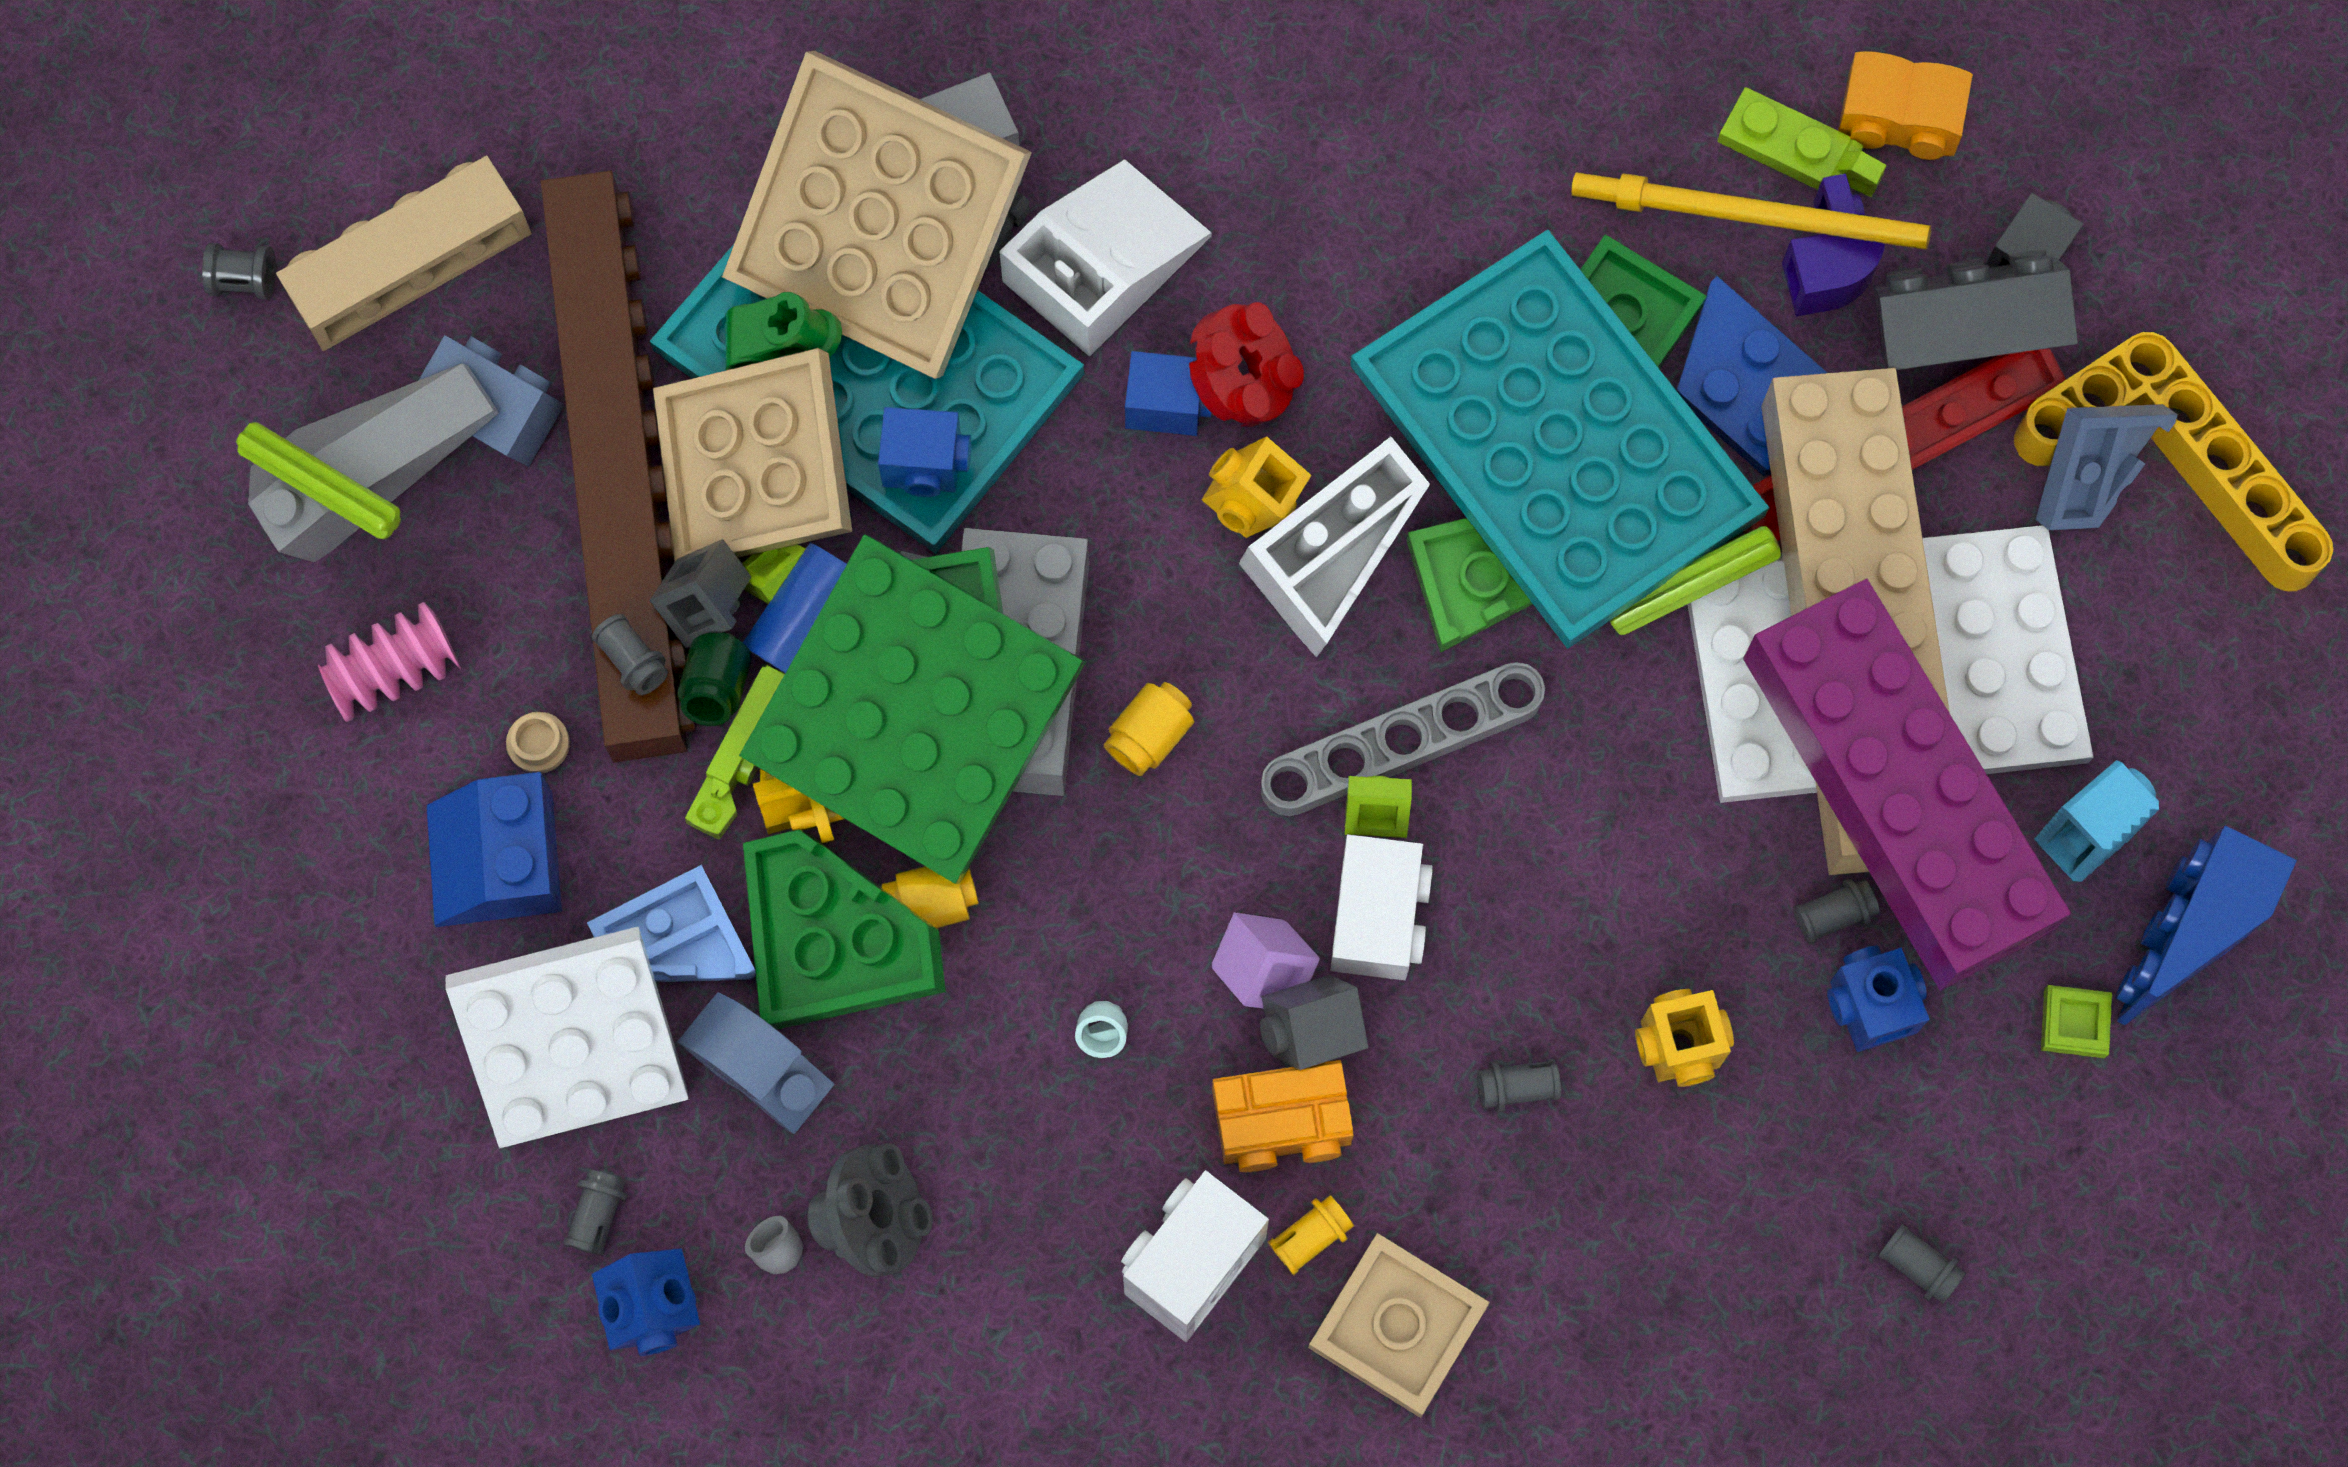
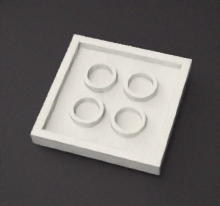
(567, 1037)

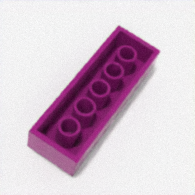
(1905, 784)

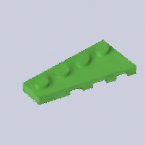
(1462, 581)

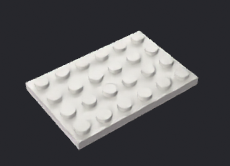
(2000, 651)

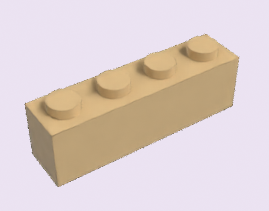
(404, 252)

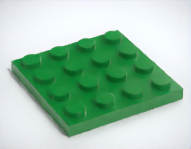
(912, 709)

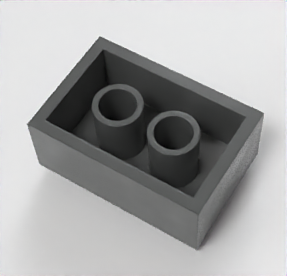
(1975, 311)

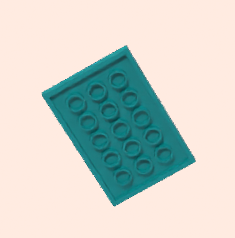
(998, 380)
(1558, 437)

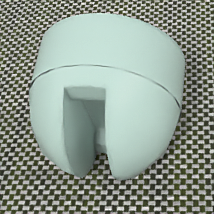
(1104, 1037)

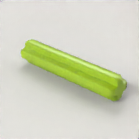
(318, 480)
(1702, 577)

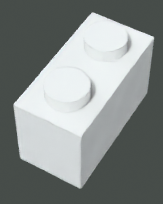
(1378, 908)

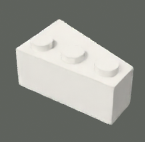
(1332, 543)

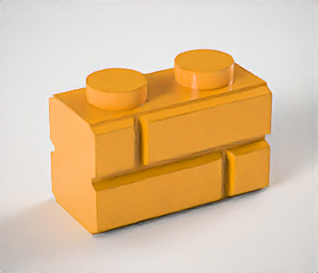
(1283, 1115)

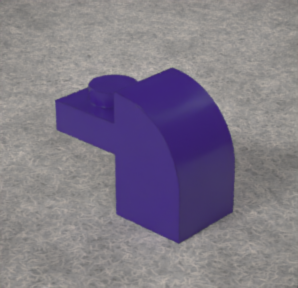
(1829, 269)

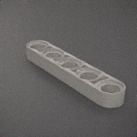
(1422, 716)

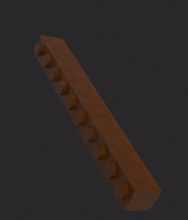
(612, 450)

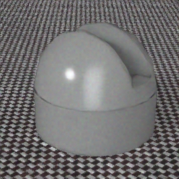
(774, 1245)

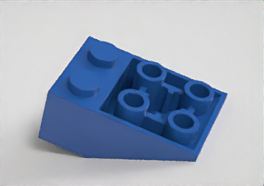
(2217, 902)

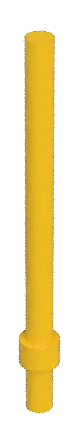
(1635, 193)

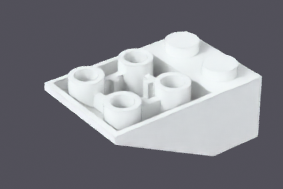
(1100, 254)

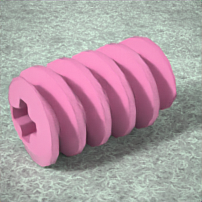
(387, 661)

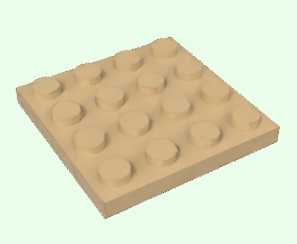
(877, 212)

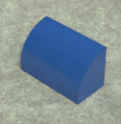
(794, 608)

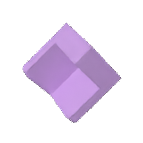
(1262, 958)

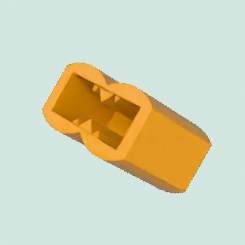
(1905, 104)

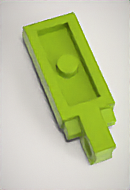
(1797, 144)
(714, 806)

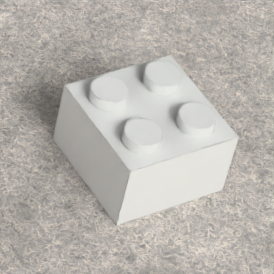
(1194, 1254)

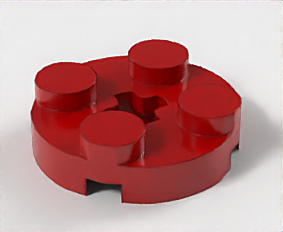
(1270, 361)

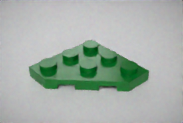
(830, 935)

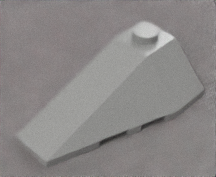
(379, 445)

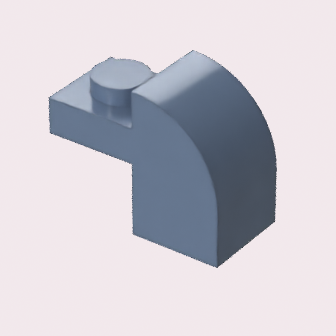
(756, 1061)

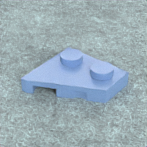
(682, 931)

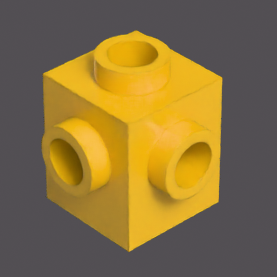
(1255, 487)
(1697, 1019)

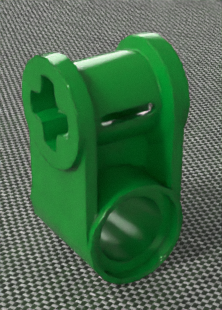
(778, 329)

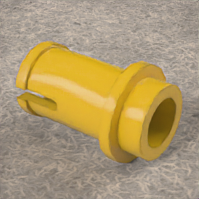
(1311, 1234)

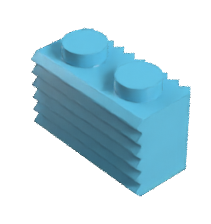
(2099, 820)

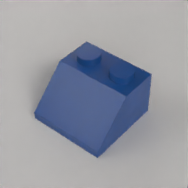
(494, 851)

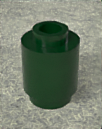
(713, 678)

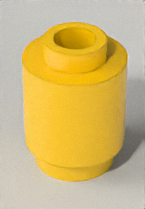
(1149, 727)
(934, 896)

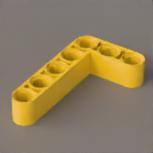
(2187, 446)

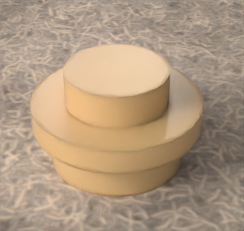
(538, 742)

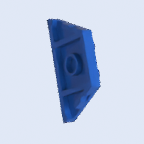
(1732, 367)

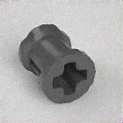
(239, 271)

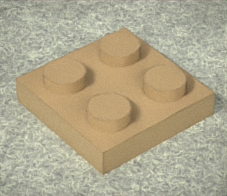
(1398, 1325)

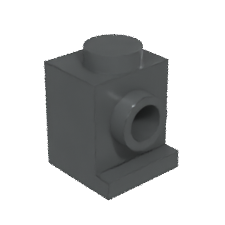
(701, 592)

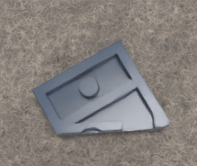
(2096, 462)

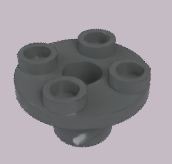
(871, 1211)

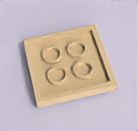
(753, 456)

